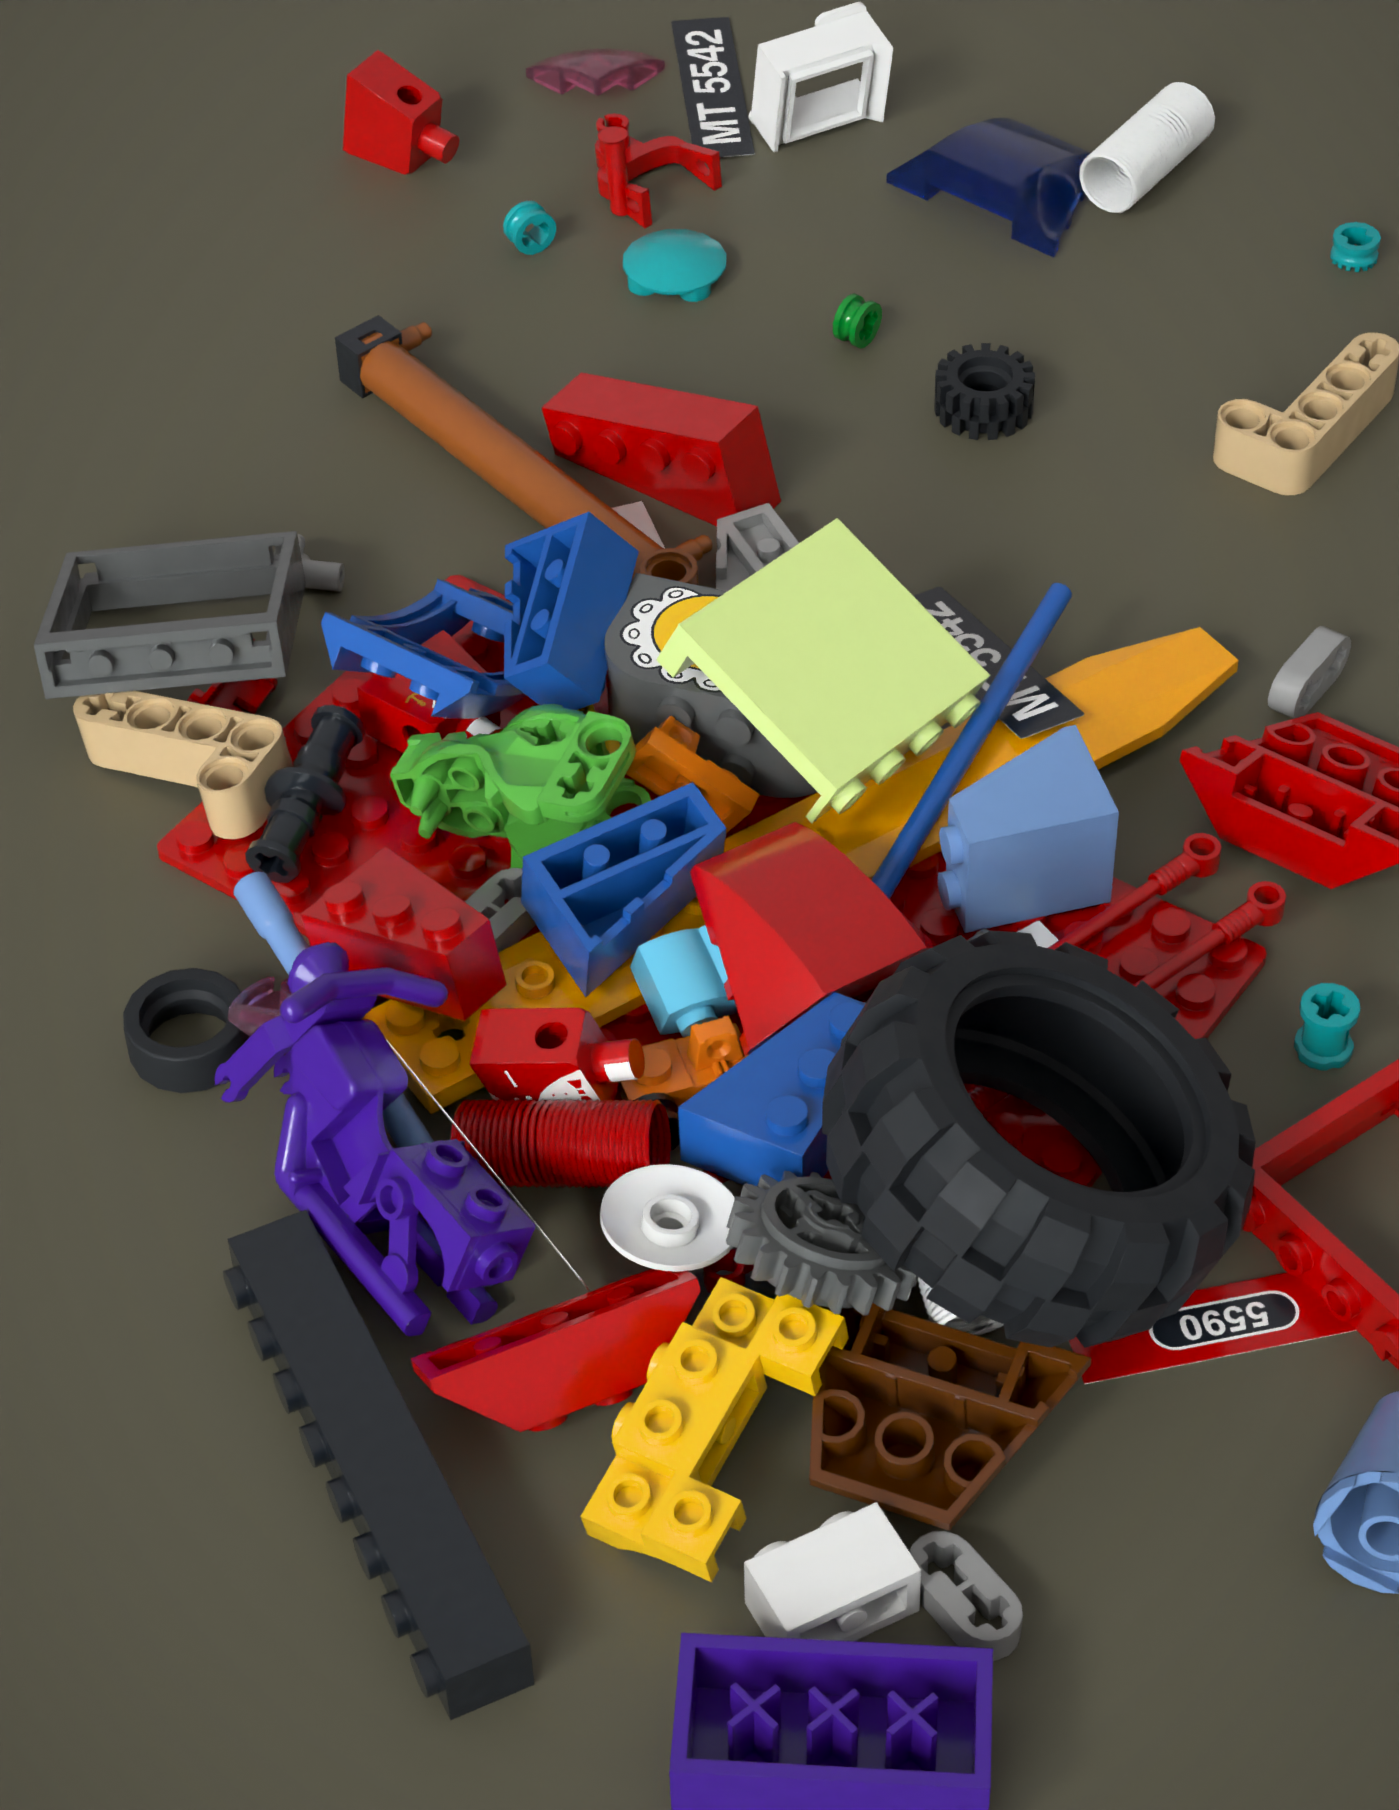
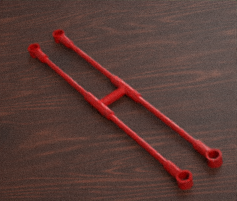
(1198, 859)

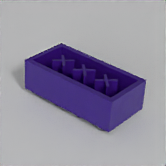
(830, 1725)

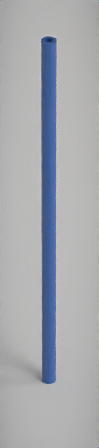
(971, 739)

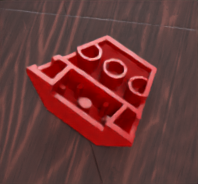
(1304, 797)
(797, 927)

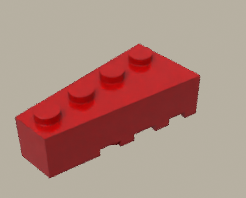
(666, 444)

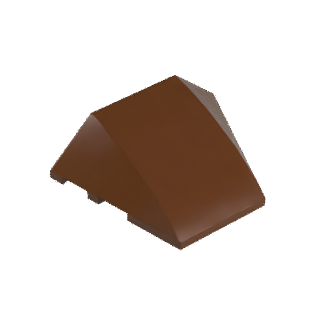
(927, 1412)

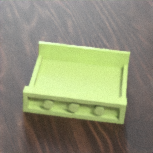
(831, 664)

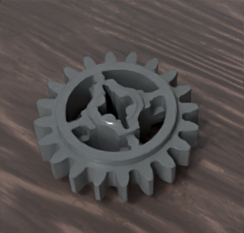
(812, 1245)

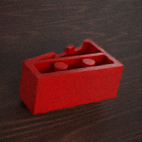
(409, 922)

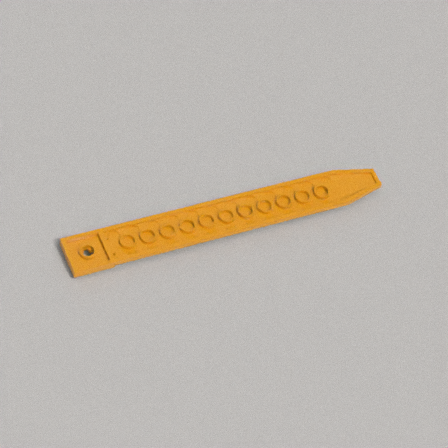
(1126, 704)

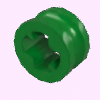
(857, 320)

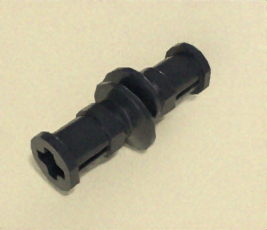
(305, 793)

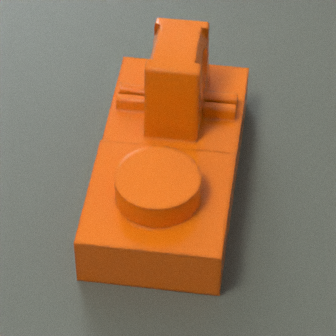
(668, 761)
(688, 1063)

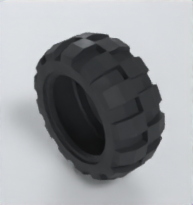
(979, 1214)

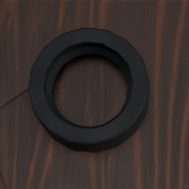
(174, 995)

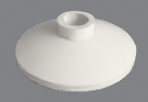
(667, 1217)

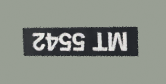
(712, 86)
(1035, 702)

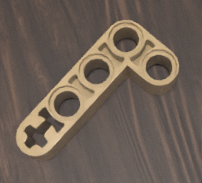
(1296, 446)
(189, 744)

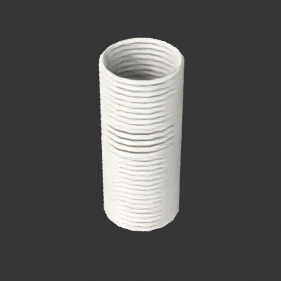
(1146, 147)

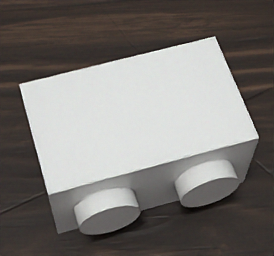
(834, 1580)

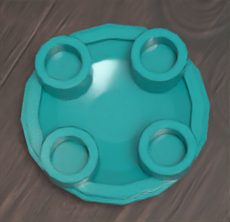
(674, 264)

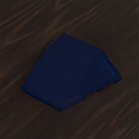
(1007, 172)

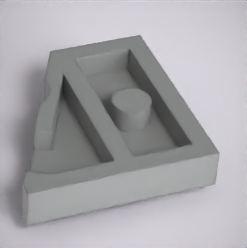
(749, 543)

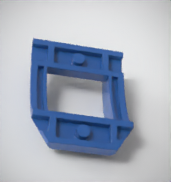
(393, 646)

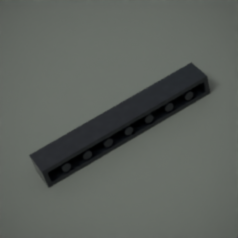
(379, 1468)

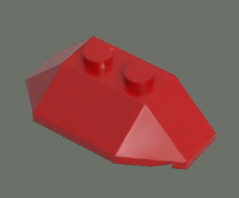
(563, 1355)

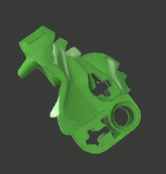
(526, 783)

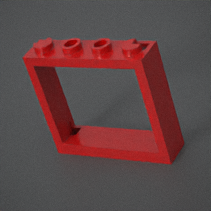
(1302, 1242)

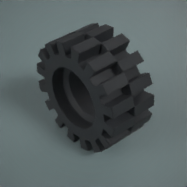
(984, 391)

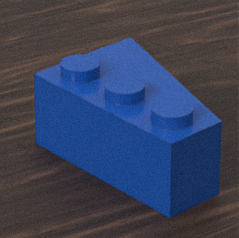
(563, 600)
(619, 881)
(769, 1105)

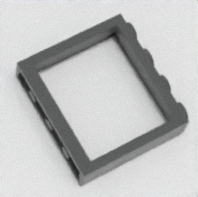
(172, 652)

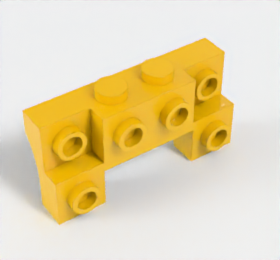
(691, 1416)

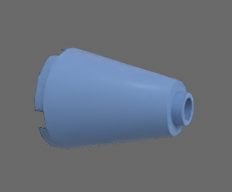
(1361, 1505)

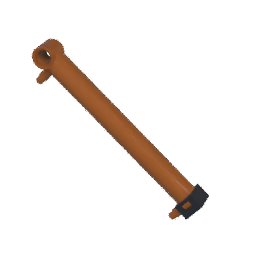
(378, 361)

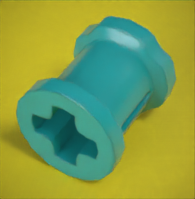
(1328, 1016)

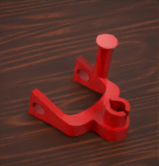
(624, 158)

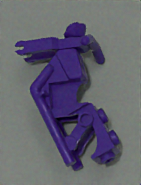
(339, 1158)

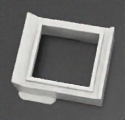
(836, 41)

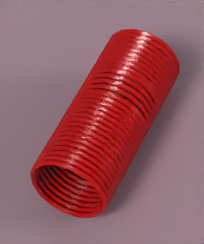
(573, 1145)

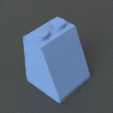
(1030, 838)

